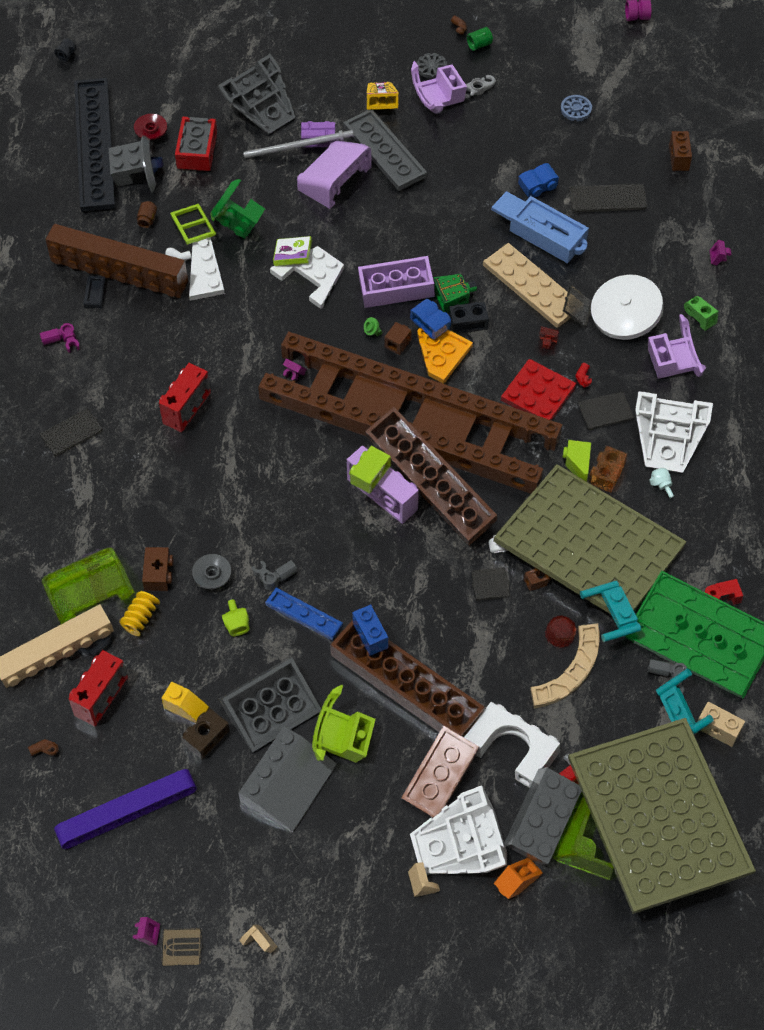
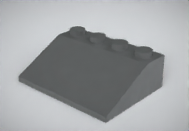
(270, 702)
(286, 780)

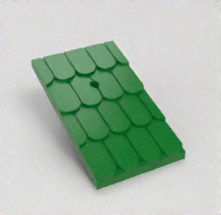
(701, 634)

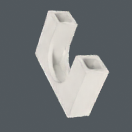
(497, 722)

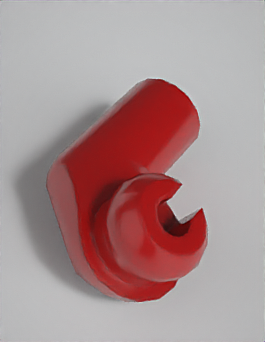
(581, 375)

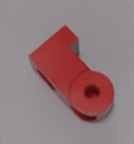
(726, 591)

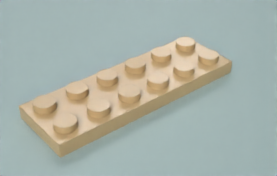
(529, 283)

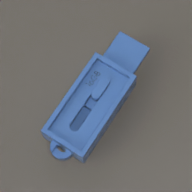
(543, 226)

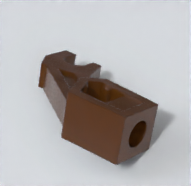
(532, 580)

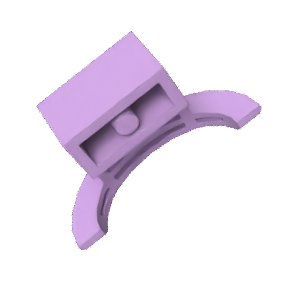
(442, 91)
(674, 355)

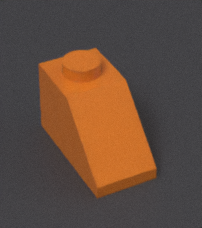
(517, 877)

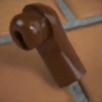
(45, 746)

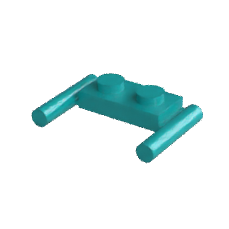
(619, 608)
(676, 704)

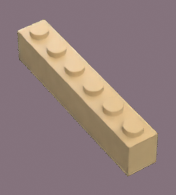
(54, 645)

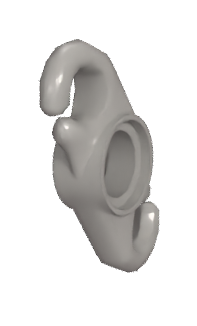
(477, 81)

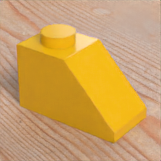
(183, 702)

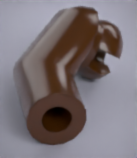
(462, 26)

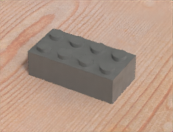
(543, 816)

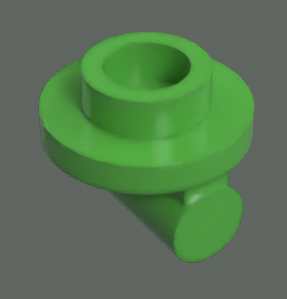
(372, 327)

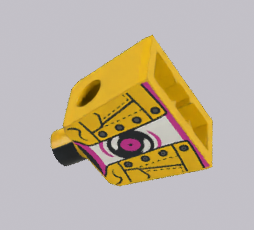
(382, 96)

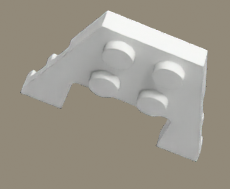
(321, 270)

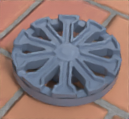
(576, 107)

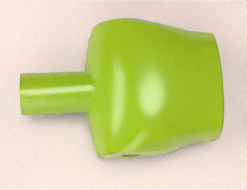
(236, 619)

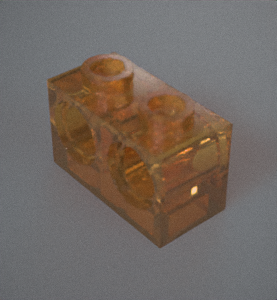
(610, 469)

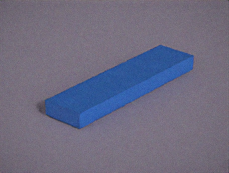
(304, 614)

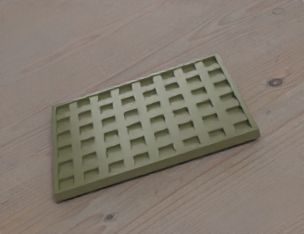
(588, 538)

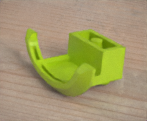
(341, 733)

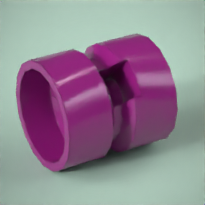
(637, 9)

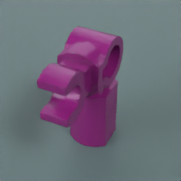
(65, 332)

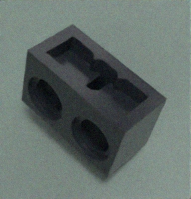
(469, 317)

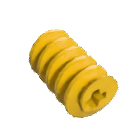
(137, 612)

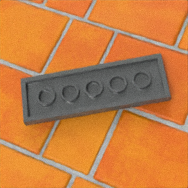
(386, 149)

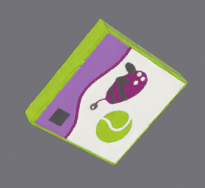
(292, 251)

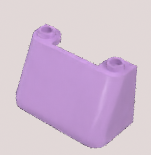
(332, 170)

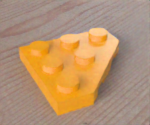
(443, 353)

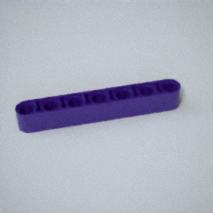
(125, 808)

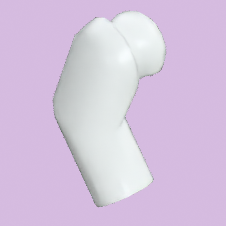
(174, 253)

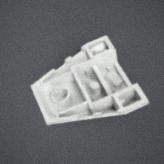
(670, 430)
(461, 837)

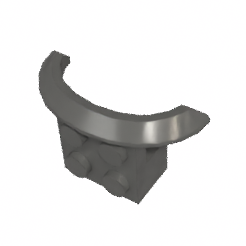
(132, 159)

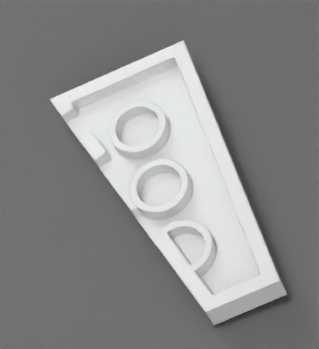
(205, 274)

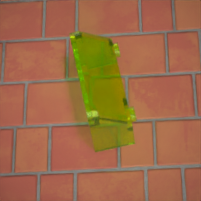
(578, 850)

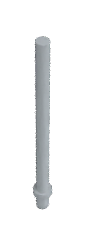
(297, 144)

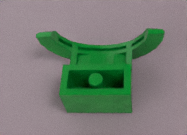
(235, 217)

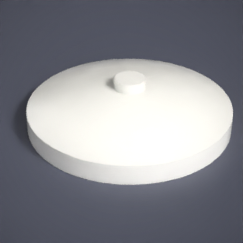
(627, 307)

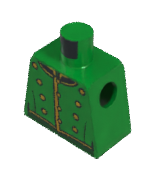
(452, 291)

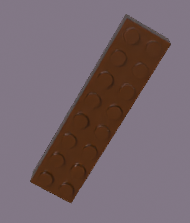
(117, 260)
(432, 475)
(408, 683)

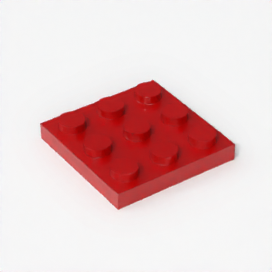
(538, 390)

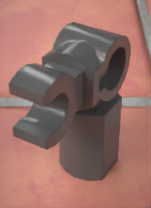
(270, 579)
(665, 669)

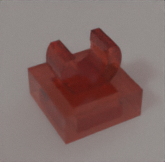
(548, 335)

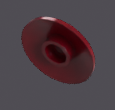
(151, 126)

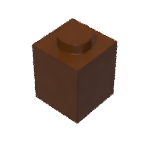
(397, 338)

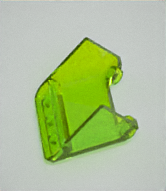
(86, 583)

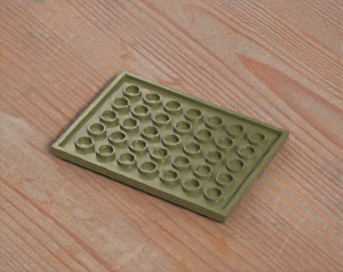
(660, 815)

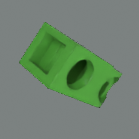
(702, 312)

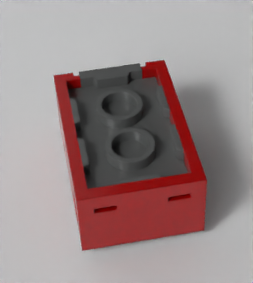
(196, 143)
(184, 397)
(98, 687)

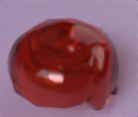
(560, 631)

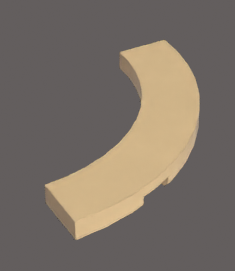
(574, 674)

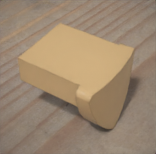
(420, 881)
(262, 938)

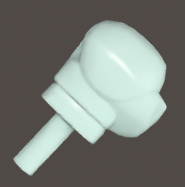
(662, 479)

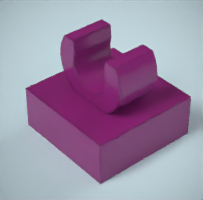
(719, 252)
(294, 368)
(147, 931)

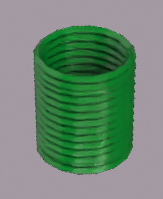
(479, 38)

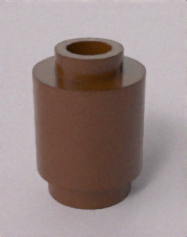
(146, 214)

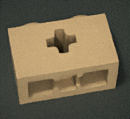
(725, 725)

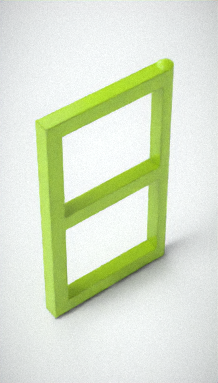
(181, 227)

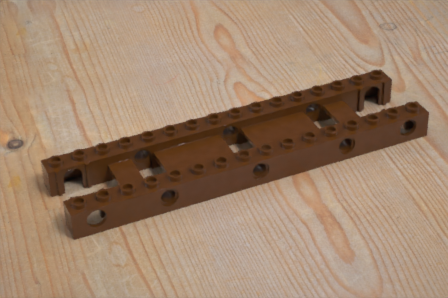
(441, 420)

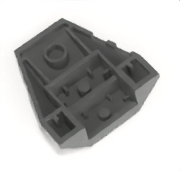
(260, 95)

